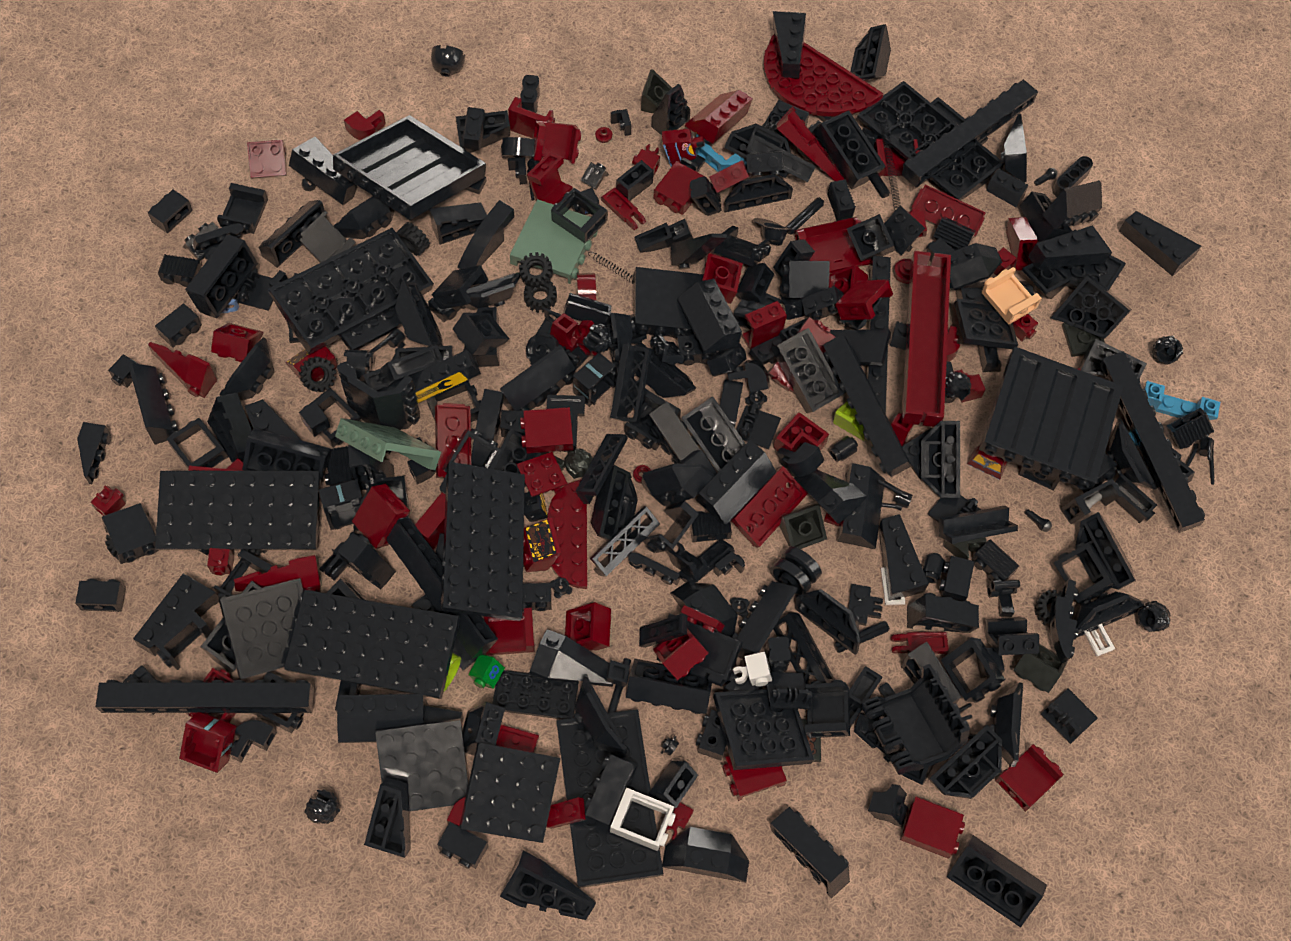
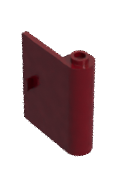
(832, 244)

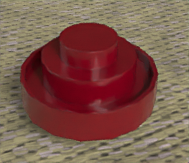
(902, 271)

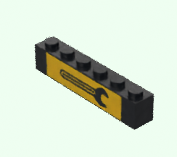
(442, 375)

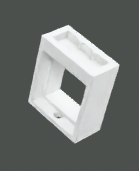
(628, 797)

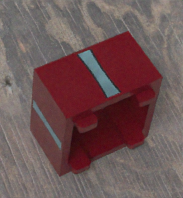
(207, 742)

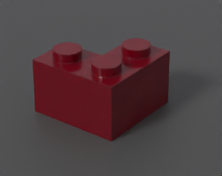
(799, 431)

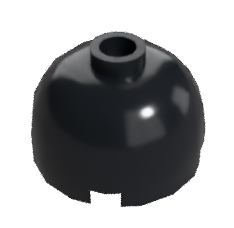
(447, 60)

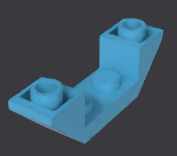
(716, 160)
(1178, 407)

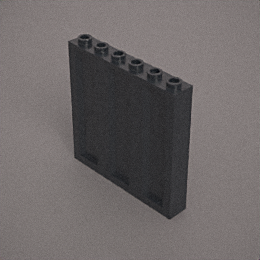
(409, 167)
(1052, 418)

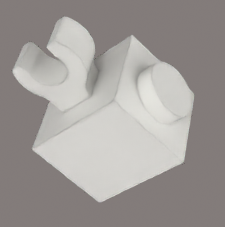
(756, 669)

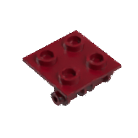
(542, 474)

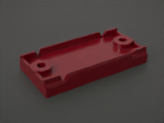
(768, 506)

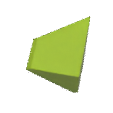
(846, 420)

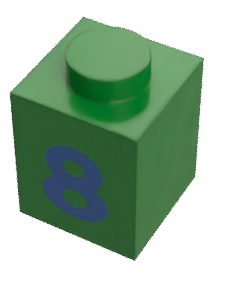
(486, 671)

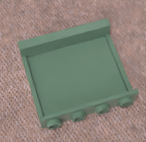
(546, 237)
(376, 439)

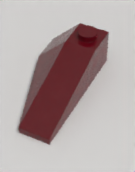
(189, 369)
(302, 568)

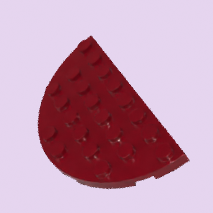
(822, 85)

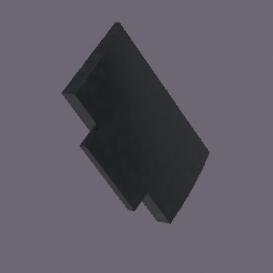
(914, 117)
(350, 294)

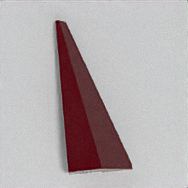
(798, 133)

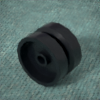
(796, 569)

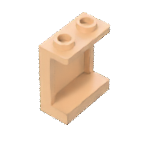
(1009, 296)

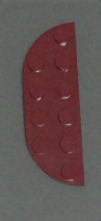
(570, 524)

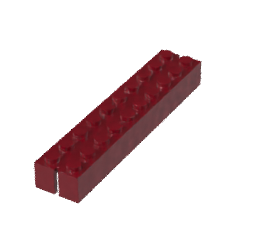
(926, 339)

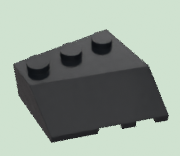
(1092, 309)

